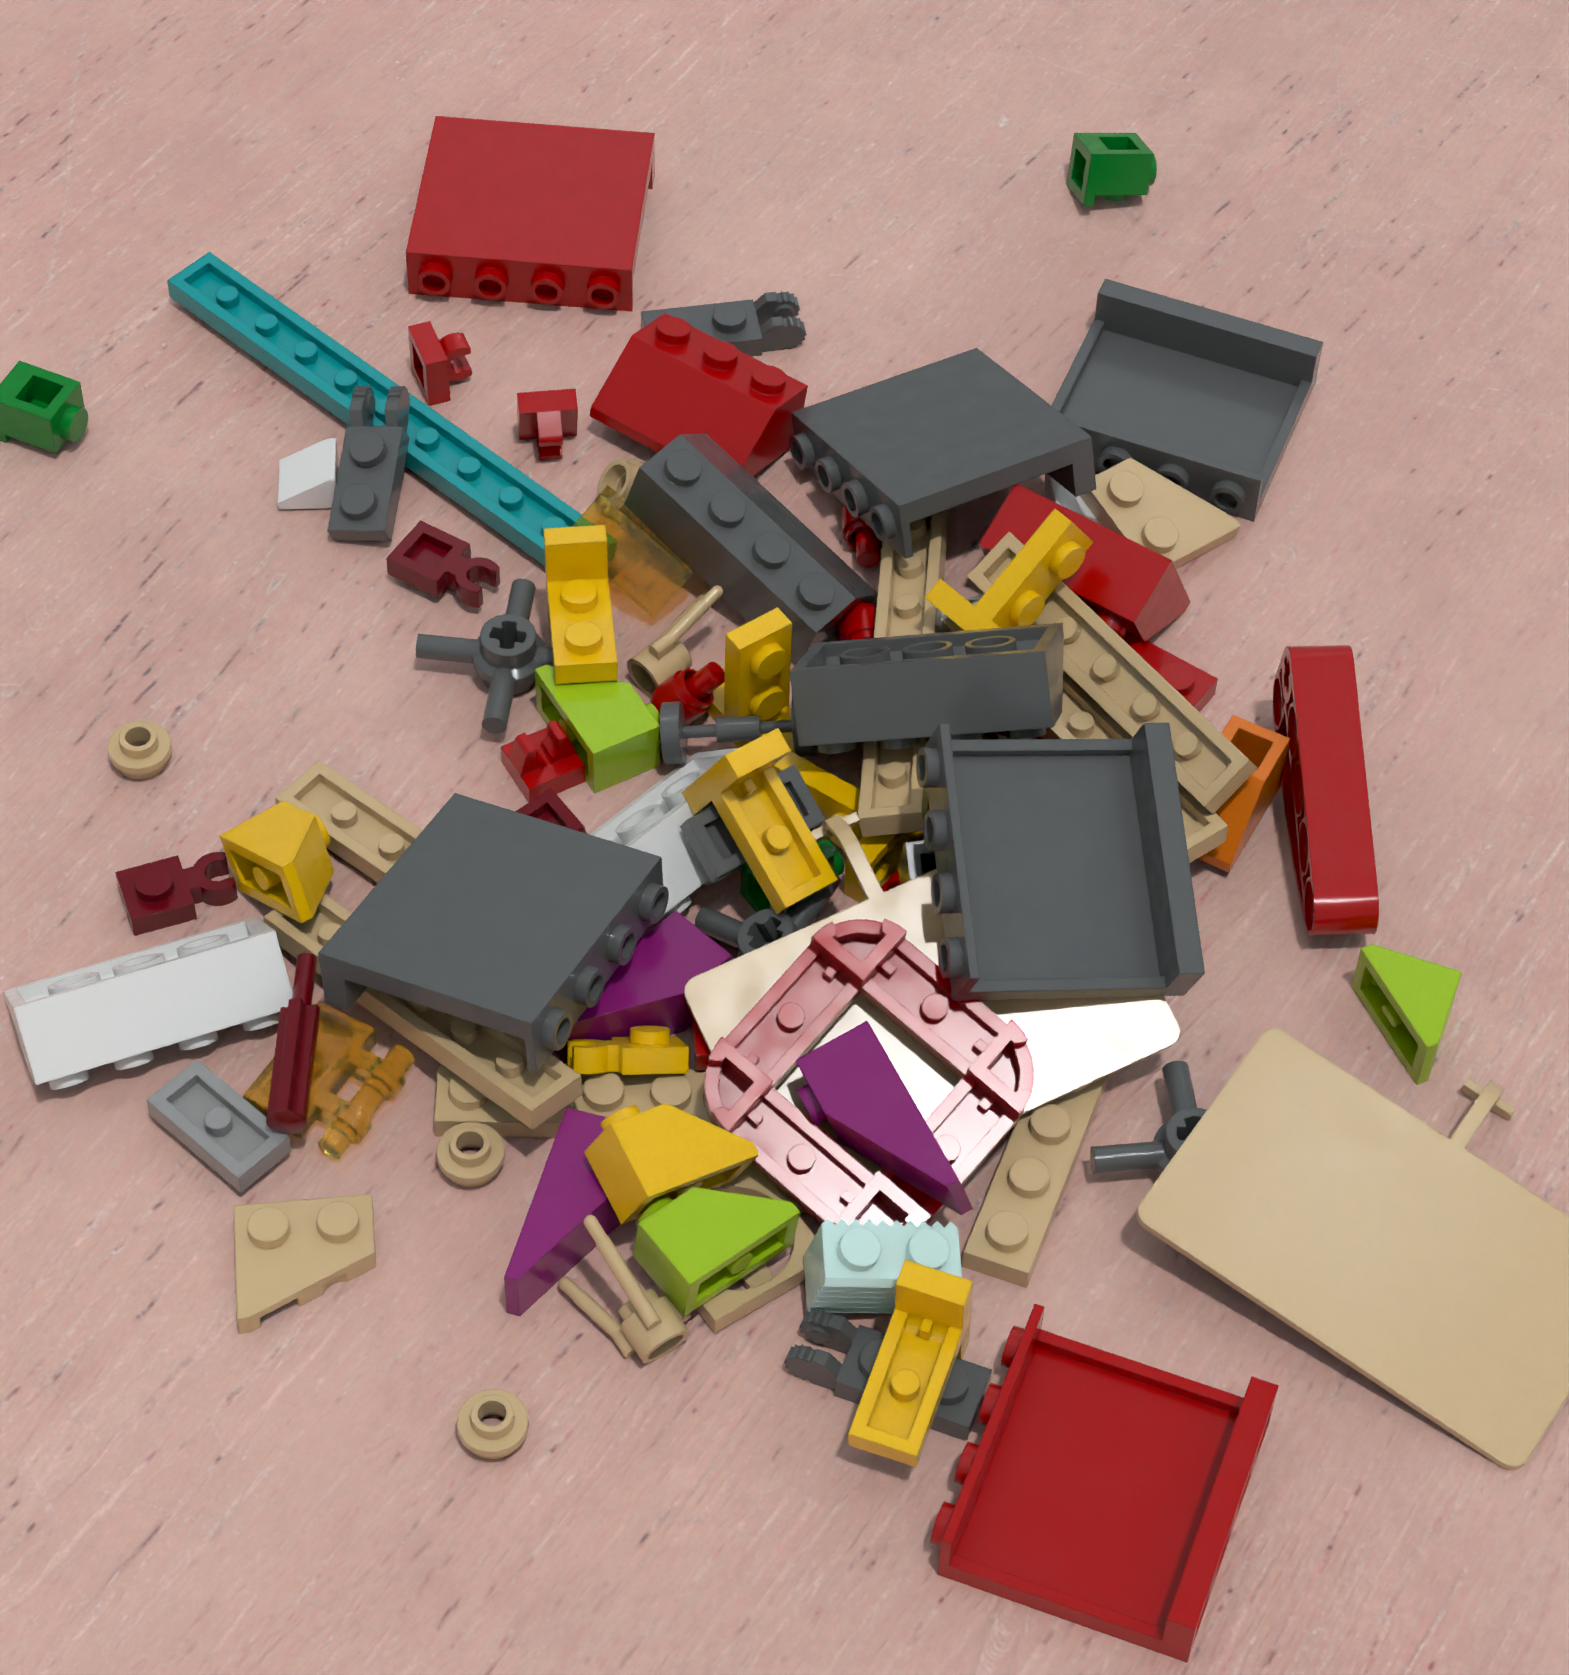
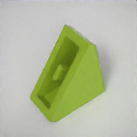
(1407, 1002)

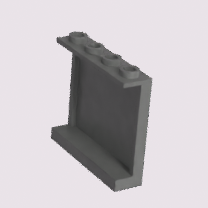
(1189, 394)
(936, 443)
(1060, 867)
(499, 923)

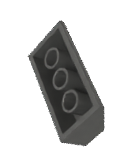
(744, 540)
(913, 683)

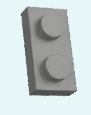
(218, 1125)

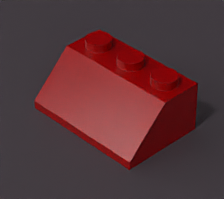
(692, 383)
(1119, 579)

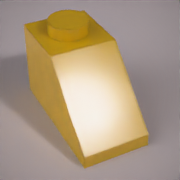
(281, 859)
(662, 1156)

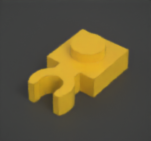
(644, 1052)

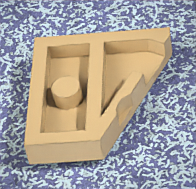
(1158, 513)
(298, 1251)

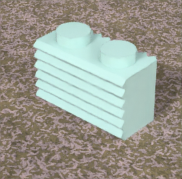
(859, 1264)

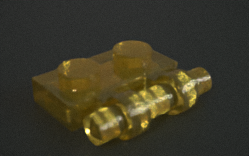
(340, 1054)

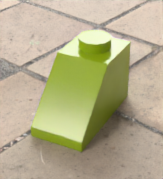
(605, 724)
(710, 1241)

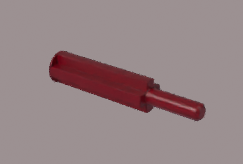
(295, 1053)

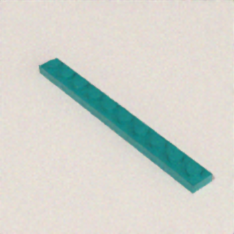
(328, 375)

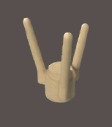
(667, 653)
(650, 1322)

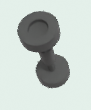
(675, 732)

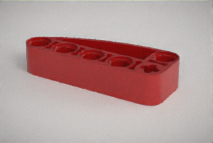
(1326, 790)

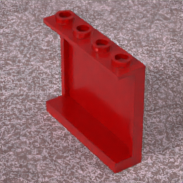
(530, 213)
(1102, 1489)

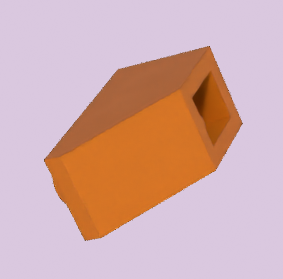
(1251, 800)

